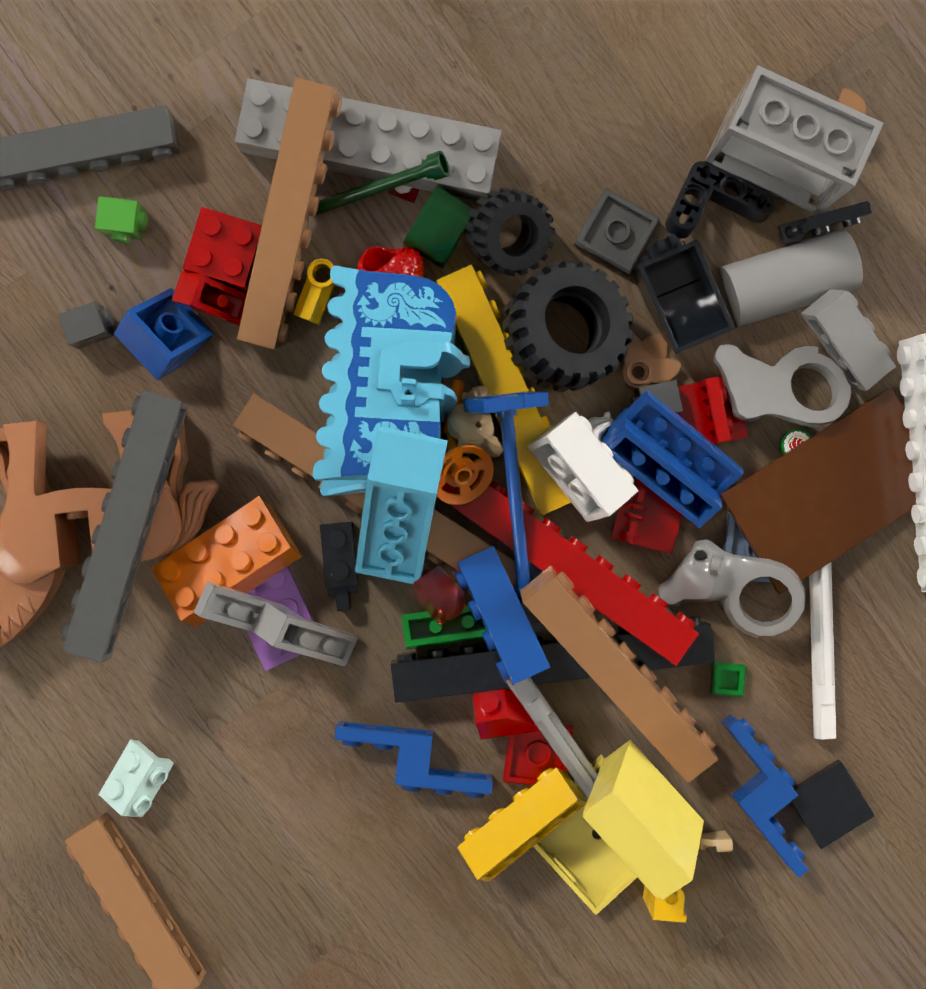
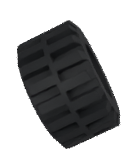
(531, 242)

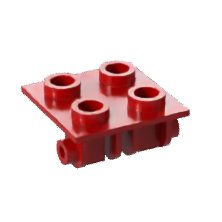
(647, 521)

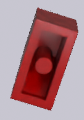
(209, 297)
(501, 715)

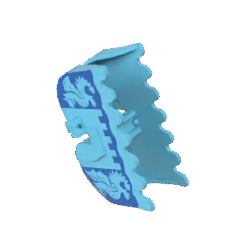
(390, 343)

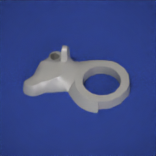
(766, 390)
(716, 575)

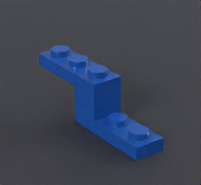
(414, 759)
(766, 794)

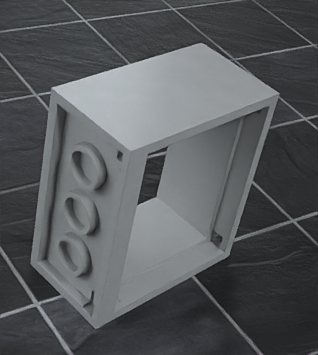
(793, 141)

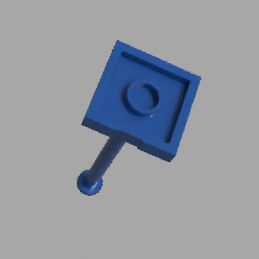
(505, 408)

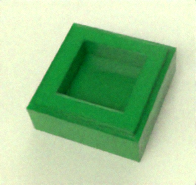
(727, 679)

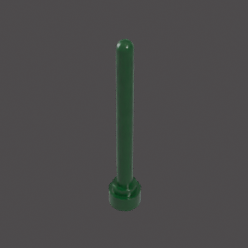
(434, 167)

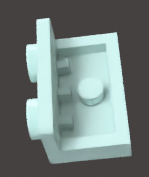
(135, 780)

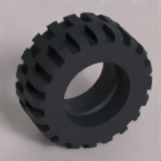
(594, 299)

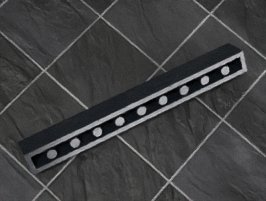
(476, 668)

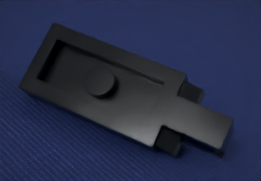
(819, 224)
(339, 562)

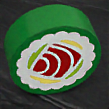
(792, 439)

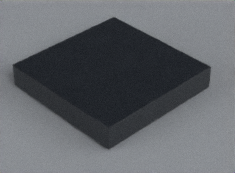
(830, 804)

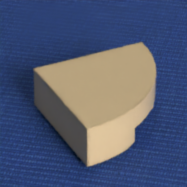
(719, 839)

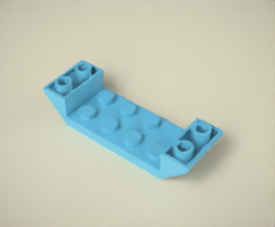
(399, 504)

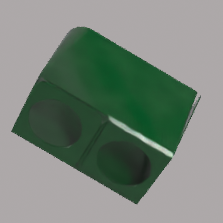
(439, 227)

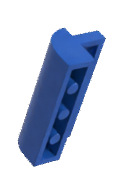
(671, 458)

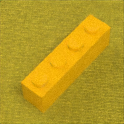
(521, 824)

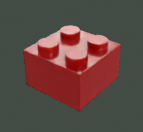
(223, 248)

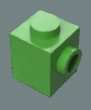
(121, 219)

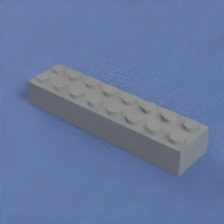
(377, 140)

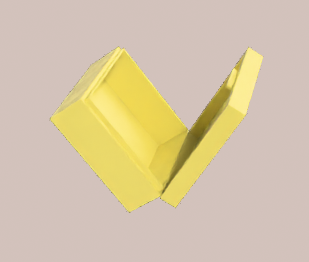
(642, 829)

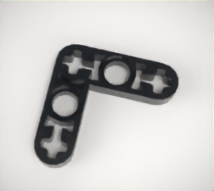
(705, 190)

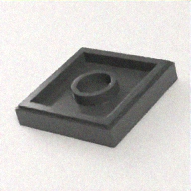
(617, 231)

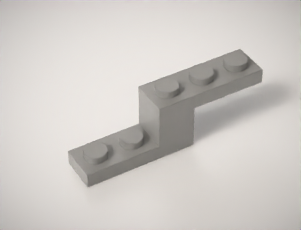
(275, 624)

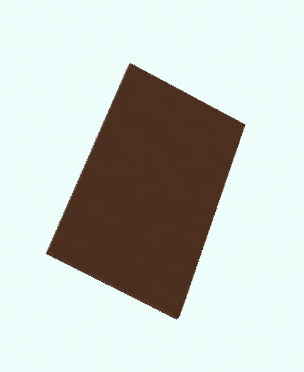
(828, 490)

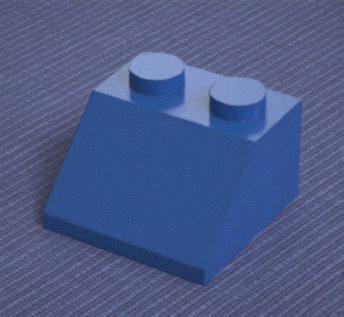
(162, 333)

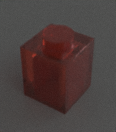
(439, 595)

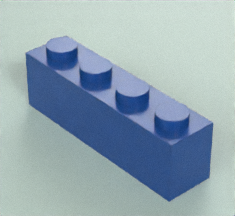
(502, 616)

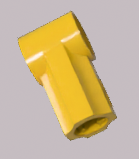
(314, 295)

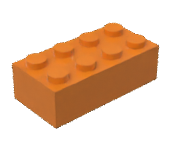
(233, 554)

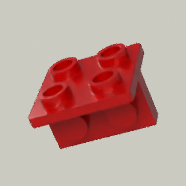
(710, 412)

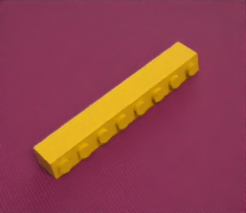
(485, 345)

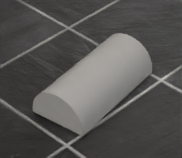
(791, 276)

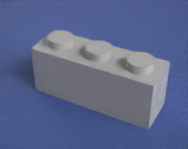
(849, 338)

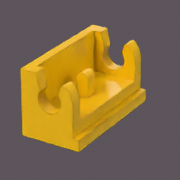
(668, 909)

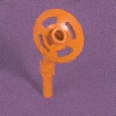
(458, 468)

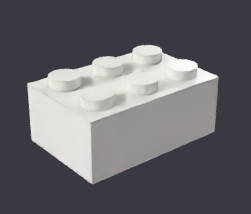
(583, 467)

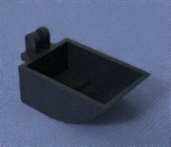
(681, 293)

